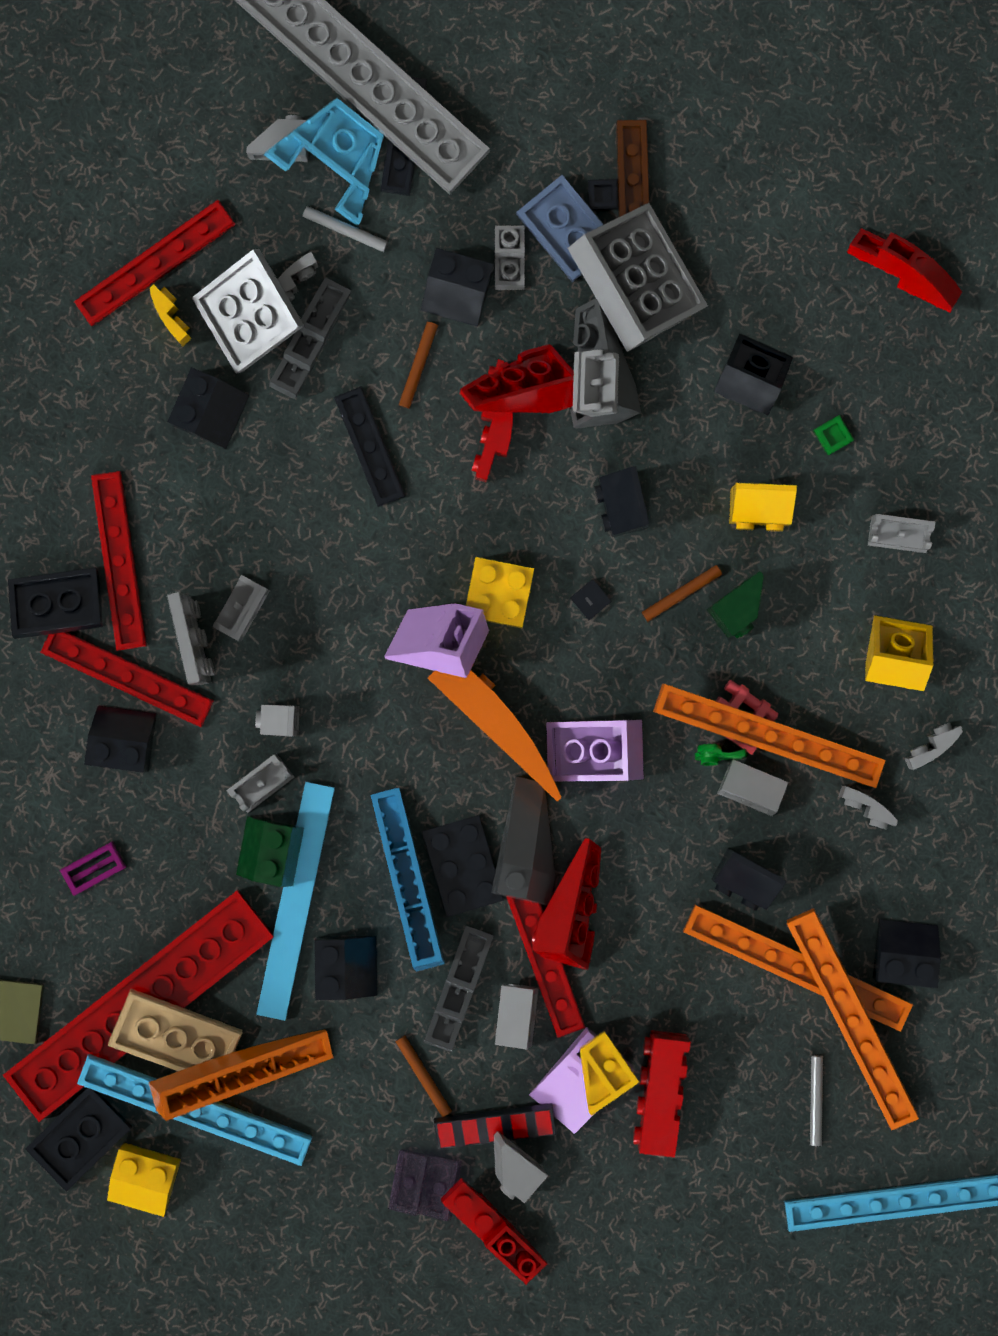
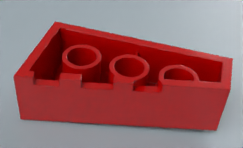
(662, 1093)

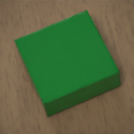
(833, 435)

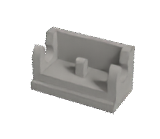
(595, 383)
(900, 533)
(241, 608)
(260, 783)
(752, 788)
(516, 1016)

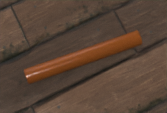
(418, 365)
(681, 593)
(423, 1076)

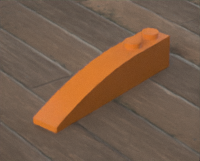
(493, 717)
(237, 1073)

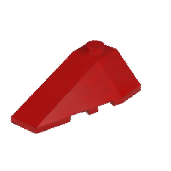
(532, 384)
(564, 925)

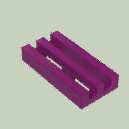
(114, 856)

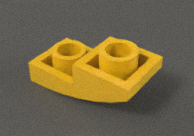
(163, 302)

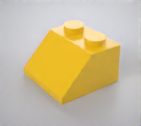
(762, 505)
(899, 653)
(143, 1179)

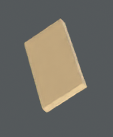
(170, 1033)

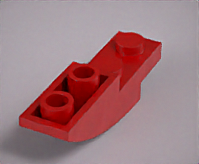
(917, 270)
(496, 437)
(494, 1230)

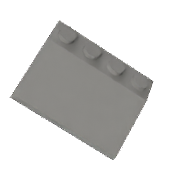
(637, 276)

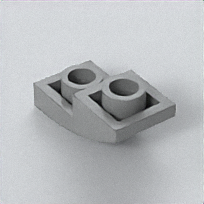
(509, 258)
(302, 270)
(940, 741)
(877, 813)

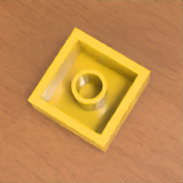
(500, 591)

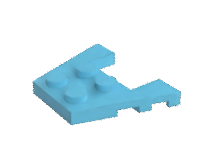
(343, 144)

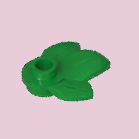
(711, 754)

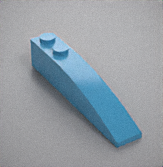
(407, 880)

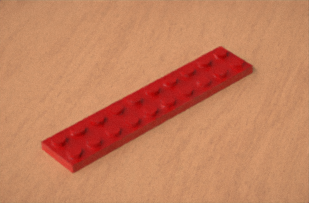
(172, 975)

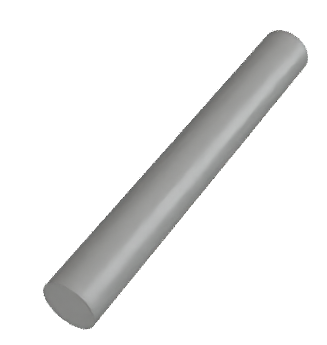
(345, 228)
(816, 1100)

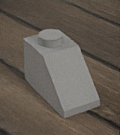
(274, 134)
(278, 720)
(516, 1169)

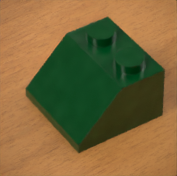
(739, 607)
(269, 852)

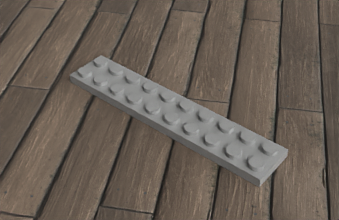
(373, 86)

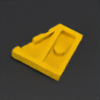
(604, 1072)

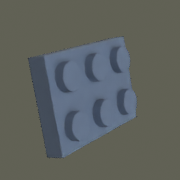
(557, 221)

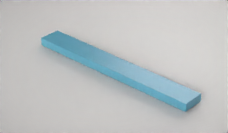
(295, 904)
(214, 1118)
(892, 1203)

